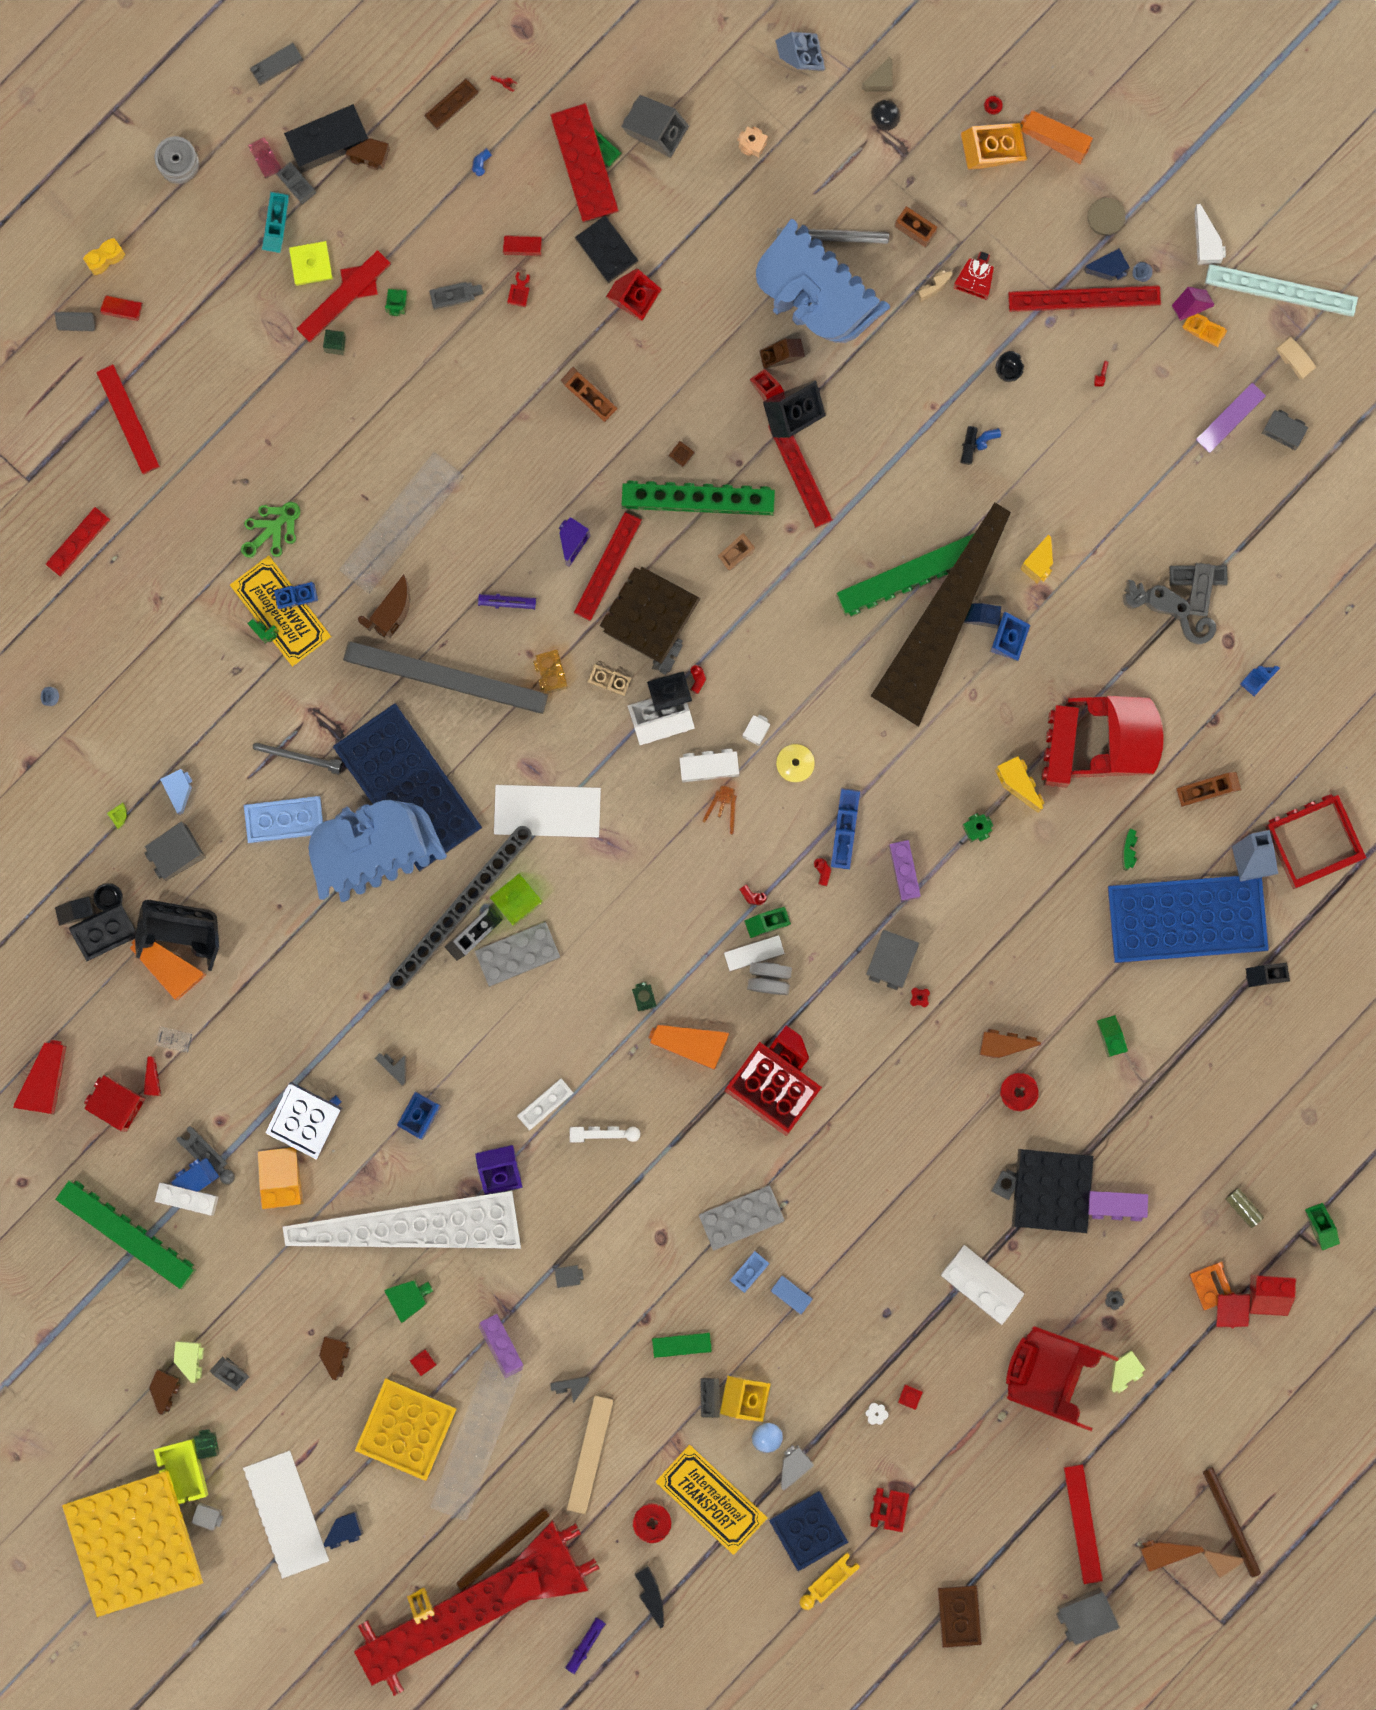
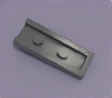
(276, 64)
(1201, 589)

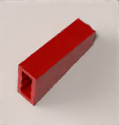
(43, 1080)

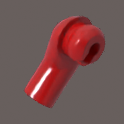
(699, 678)
(824, 870)
(753, 898)

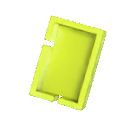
(184, 1470)

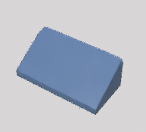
(791, 1295)

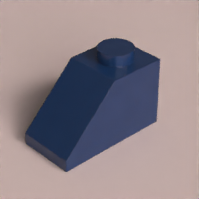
(1109, 266)
(983, 615)

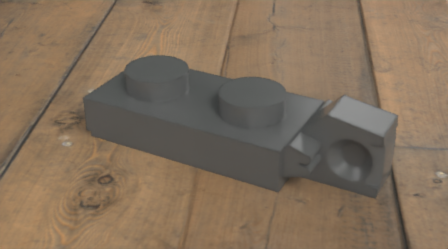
(454, 294)

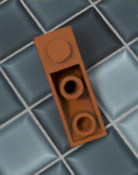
(999, 1045)

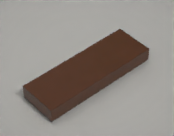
(451, 104)

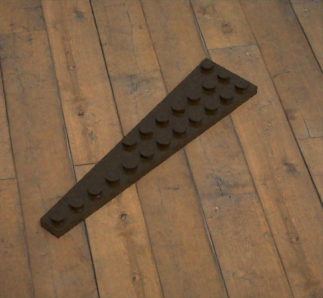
(921, 660)

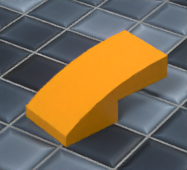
(1204, 329)

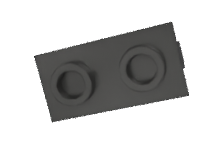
(668, 662)

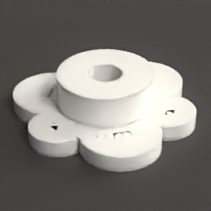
(872, 1418)

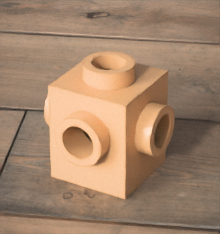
(752, 141)

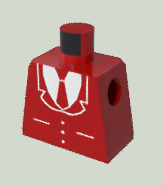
(976, 277)

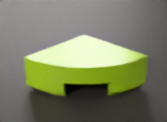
(118, 815)

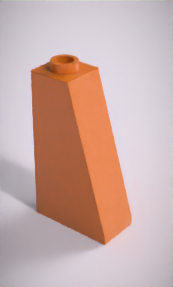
(1057, 136)
(170, 970)
(694, 1044)

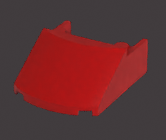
(1133, 736)
(1047, 1371)

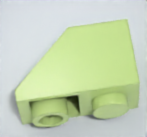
(187, 1358)
(1124, 1371)

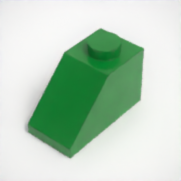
(767, 922)
(1112, 1036)
(1322, 1226)

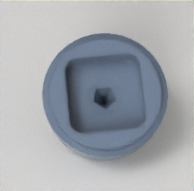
(1142, 271)
(49, 696)

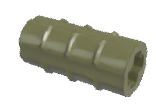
(1244, 1208)

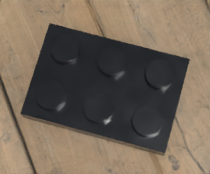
(606, 249)
(103, 932)

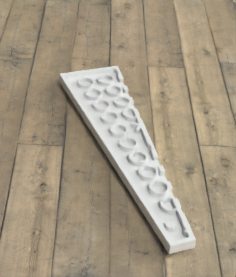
(458, 1223)

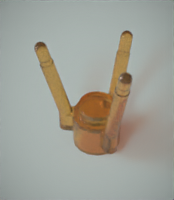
(725, 796)

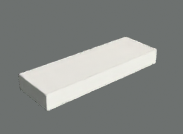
(754, 953)
(545, 1104)

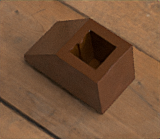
(370, 152)
(782, 353)
(332, 1355)
(162, 1390)

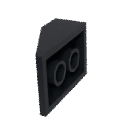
(794, 410)

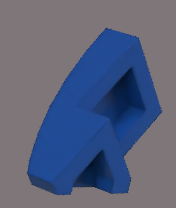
(1258, 678)

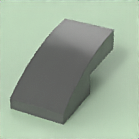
(296, 183)

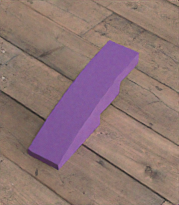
(1230, 417)

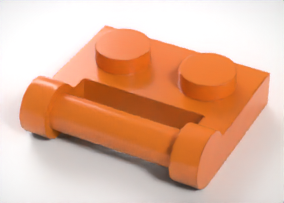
(1205, 1286)

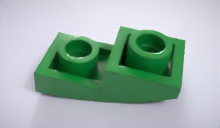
(1128, 858)

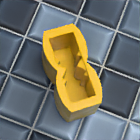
(107, 254)

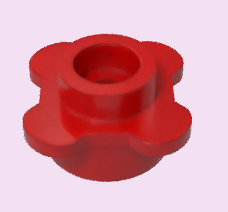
(921, 1002)

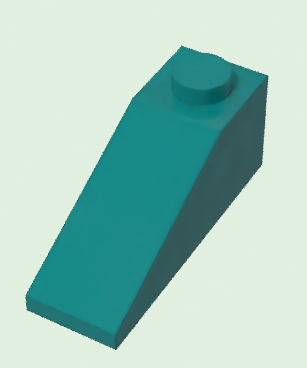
(275, 222)

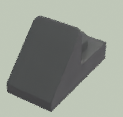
(398, 1070)
(229, 1373)
(576, 1385)

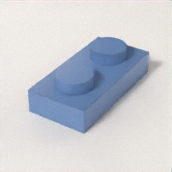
(749, 1271)

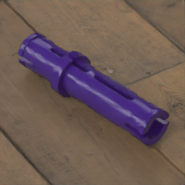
(483, 600)
(585, 1645)

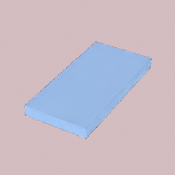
(282, 819)

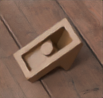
(736, 552)

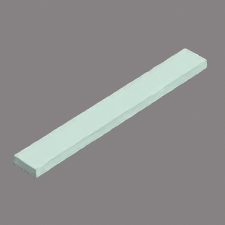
(1281, 290)

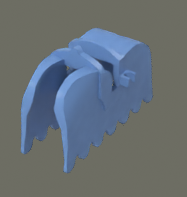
(802, 273)
(370, 845)

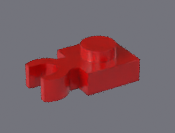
(519, 293)

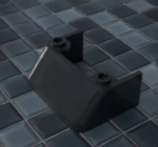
(178, 925)

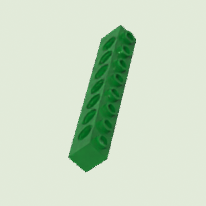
(707, 505)

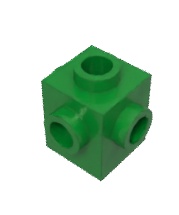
(971, 830)

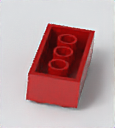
(1061, 746)

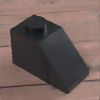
(75, 911)
(1267, 974)

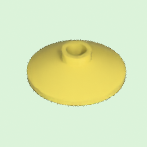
(788, 770)

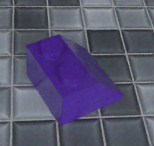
(573, 538)
(498, 1170)

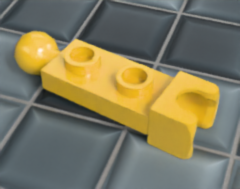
(828, 1582)

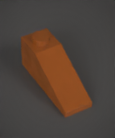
(588, 394)
(1209, 788)
(1161, 1553)

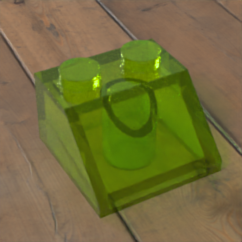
(516, 900)

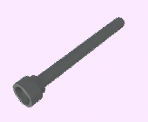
(334, 766)

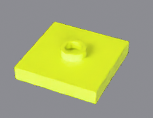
(310, 263)

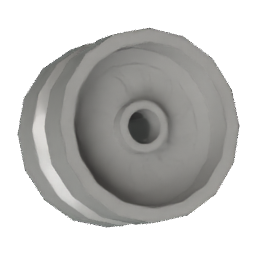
(172, 149)
(769, 974)

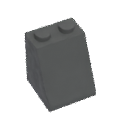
(655, 125)
(174, 851)
(892, 960)
(1087, 1617)

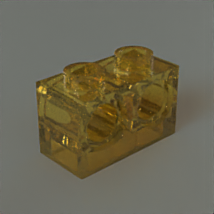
(555, 670)

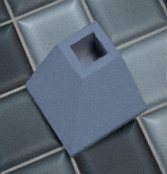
(801, 51)
(1255, 856)

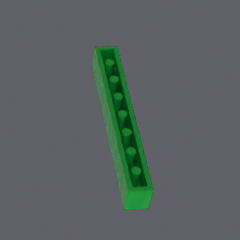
(901, 578)
(125, 1234)

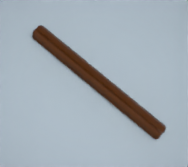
(1231, 1522)
(503, 1549)

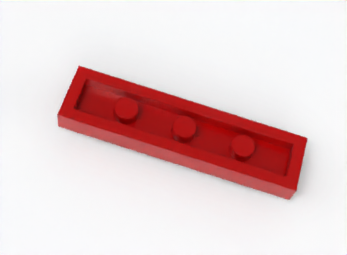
(77, 541)

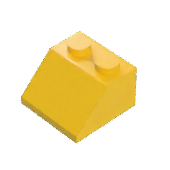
(1039, 562)
(745, 1399)

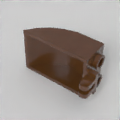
(391, 611)

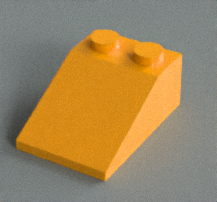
(993, 145)
(279, 1178)

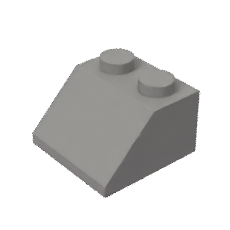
(794, 1465)

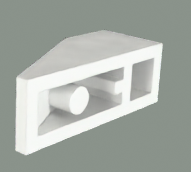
(1207, 239)

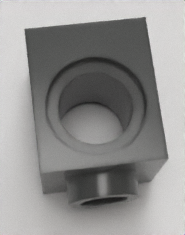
(997, 1188)
(568, 1276)

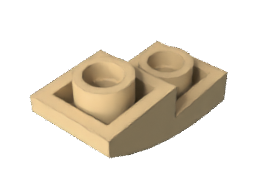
(939, 282)
(1296, 357)
(609, 680)

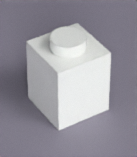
(756, 729)

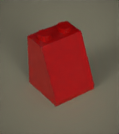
(114, 1103)
(1271, 1295)

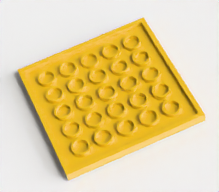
(132, 1544)

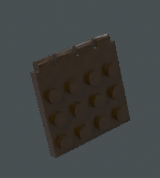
(649, 614)

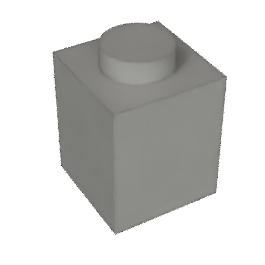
(207, 1517)

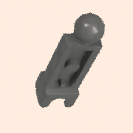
(201, 1149)

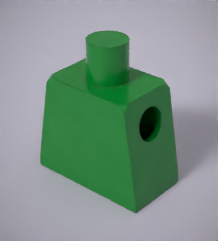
(408, 1298)

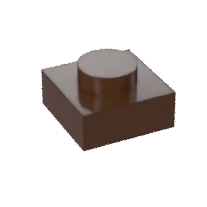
(681, 454)

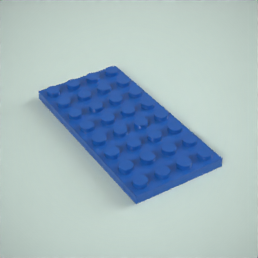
(1187, 918)

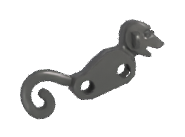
(1167, 604)

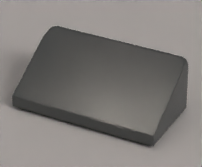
(75, 321)

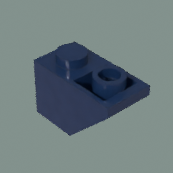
(343, 1529)

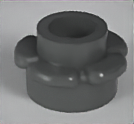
(1109, 1300)

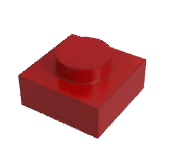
(423, 1362)
(910, 1397)

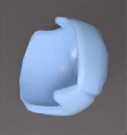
(767, 1437)

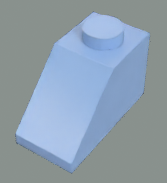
(178, 789)

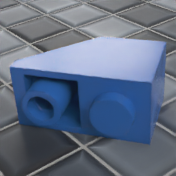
(197, 1177)

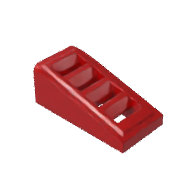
(152, 1084)

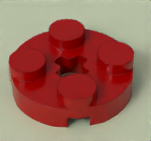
(1017, 1081)
(661, 1529)

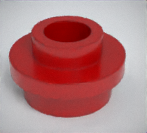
(996, 100)

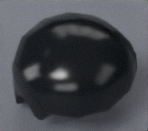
(885, 115)
(1009, 366)
(107, 896)

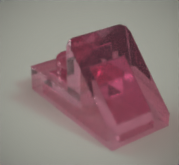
(264, 157)

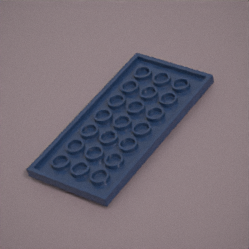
(397, 766)

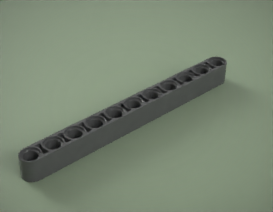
(445, 677)
(459, 917)

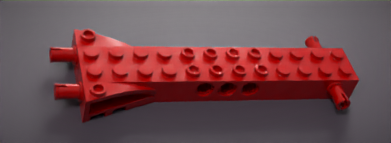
(473, 1607)

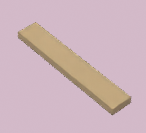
(590, 1454)

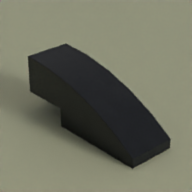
(651, 1595)

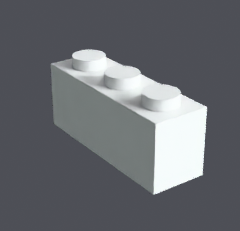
(709, 765)
(186, 1199)

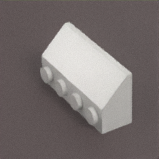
(982, 1284)

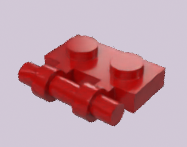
(895, 1511)

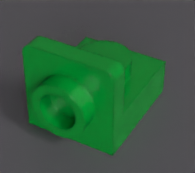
(396, 302)
(260, 629)

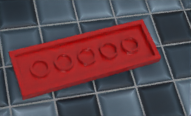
(584, 163)

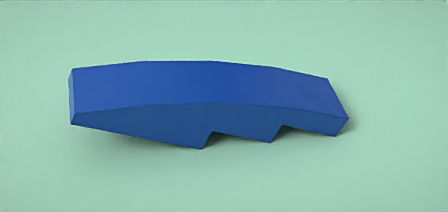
(845, 828)

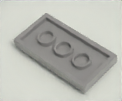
(517, 954)
(741, 1217)

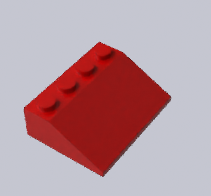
(772, 1089)

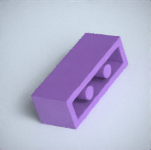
(904, 871)
(1117, 1205)
(501, 1346)

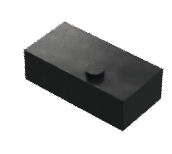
(326, 138)

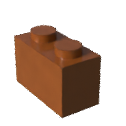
(916, 226)

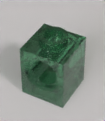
(334, 342)
(642, 1006)
(206, 1444)

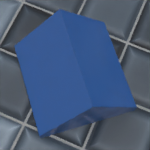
(1010, 637)
(418, 1115)

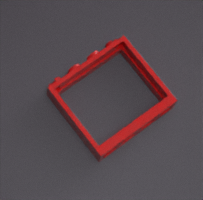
(1310, 808)

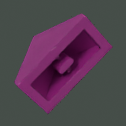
(1192, 302)

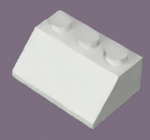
(659, 724)

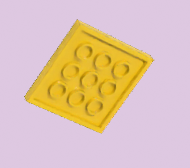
(405, 1429)

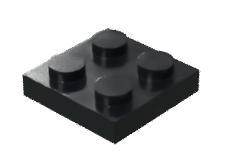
(669, 691)

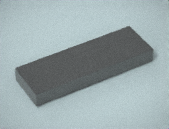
(1184, 576)

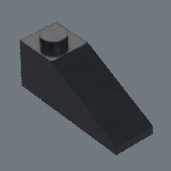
(473, 933)

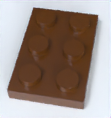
(959, 1616)

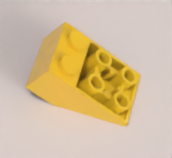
(1016, 781)

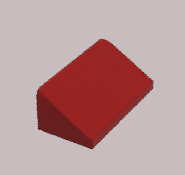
(522, 245)
(121, 308)

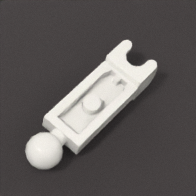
(578, 1134)

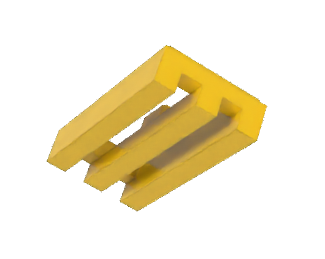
(423, 1613)

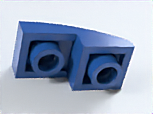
(296, 596)

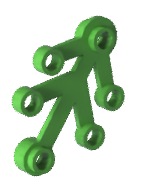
(273, 527)

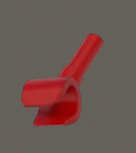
(505, 82)
(1099, 381)

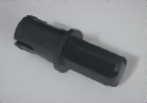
(969, 445)

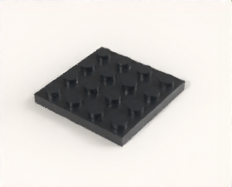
(1052, 1191)

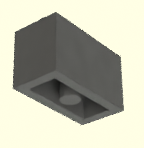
(1285, 429)

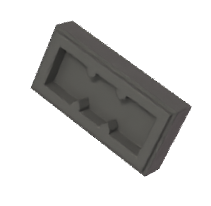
(710, 1398)

